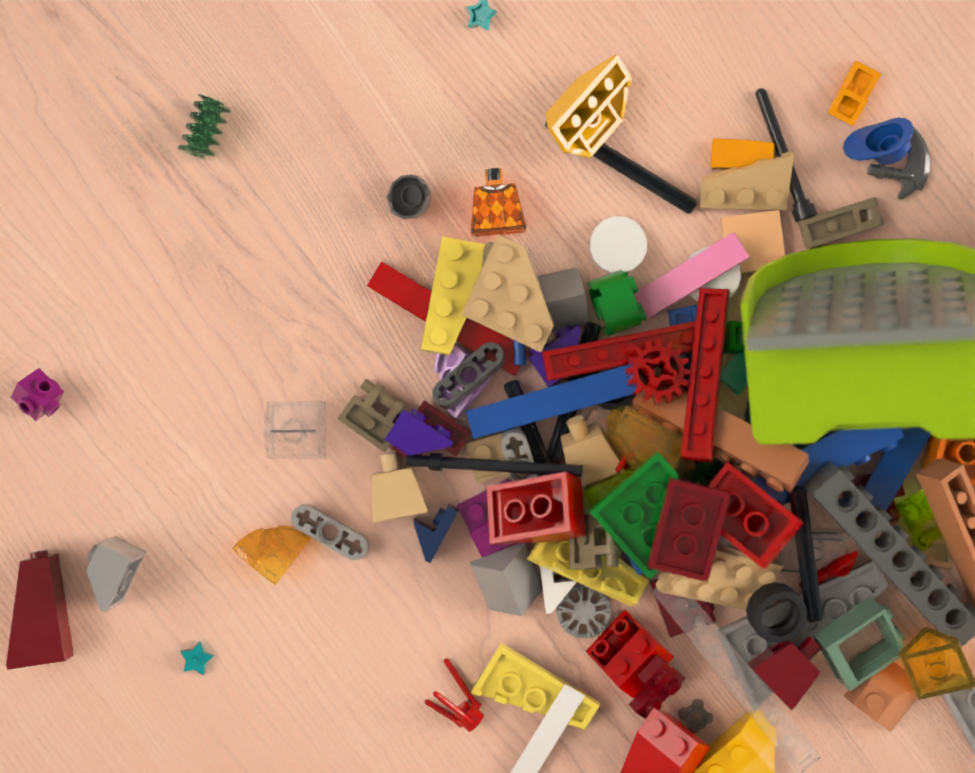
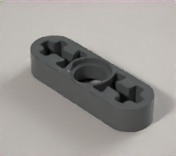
(468, 388)

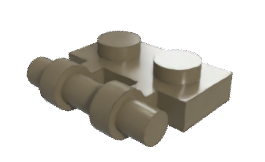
(366, 420)
(587, 551)

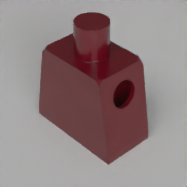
(788, 669)

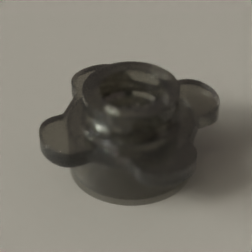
(699, 723)

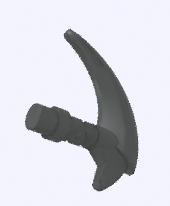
(915, 172)

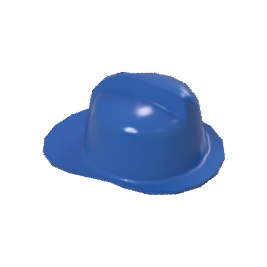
(883, 141)

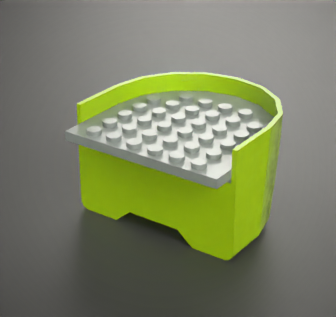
(862, 340)

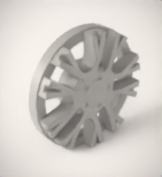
(584, 612)

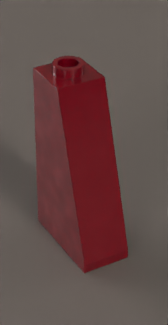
(40, 614)

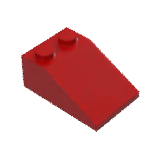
(536, 510)
(753, 518)
(664, 747)

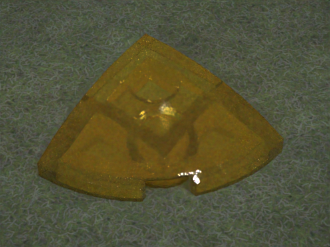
(272, 550)

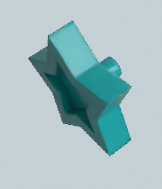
(480, 14)
(196, 659)

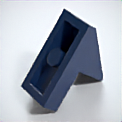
(430, 537)

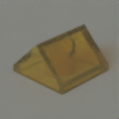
(936, 664)

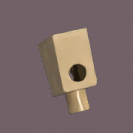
(589, 448)
(396, 491)

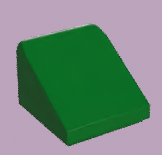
(734, 338)

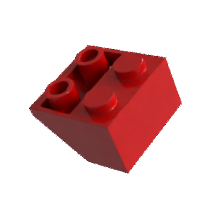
(625, 651)

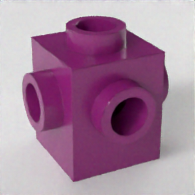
(37, 395)

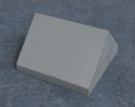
(565, 298)
(508, 579)

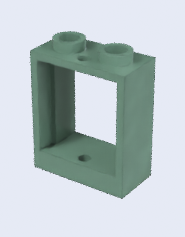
(873, 659)

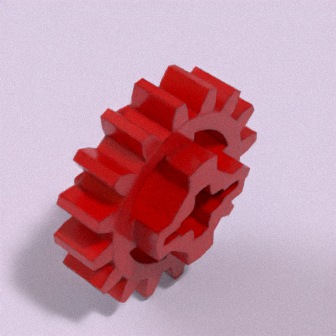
(668, 375)

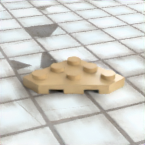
(510, 296)

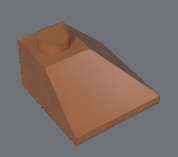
(884, 696)

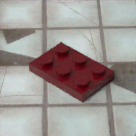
(688, 529)

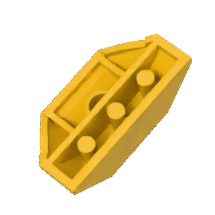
(590, 108)
(740, 750)

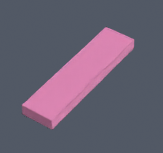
(691, 275)

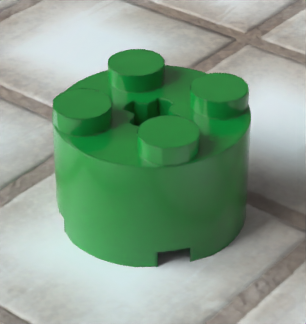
(615, 302)

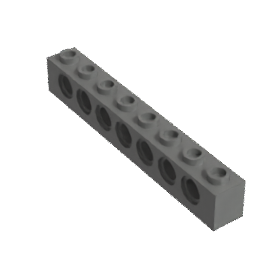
(827, 486)

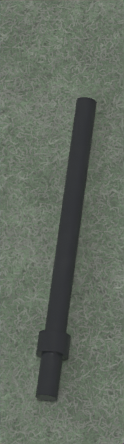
(437, 462)

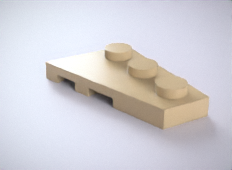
(749, 187)

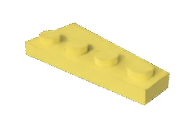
(454, 280)
(616, 582)
(525, 684)

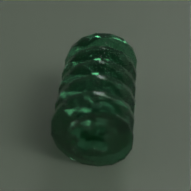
(204, 128)

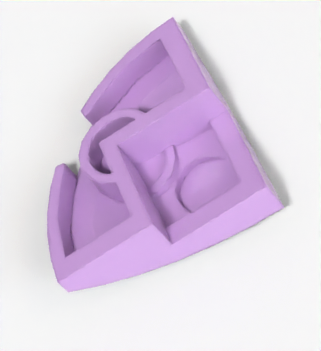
(445, 364)

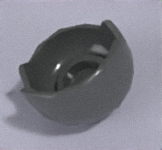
(409, 197)

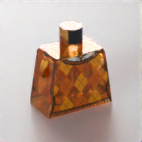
(496, 207)

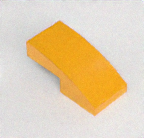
(854, 93)
(739, 153)

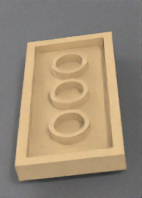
(730, 581)

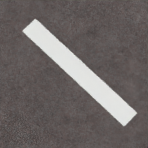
(549, 731)

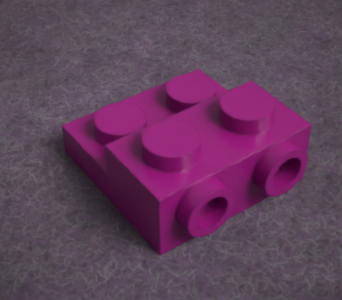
(475, 515)

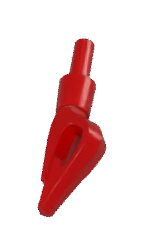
(839, 567)

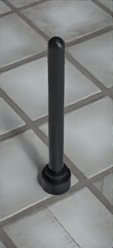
(802, 208)

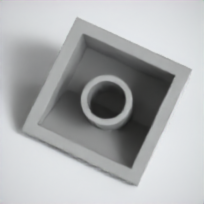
(112, 570)

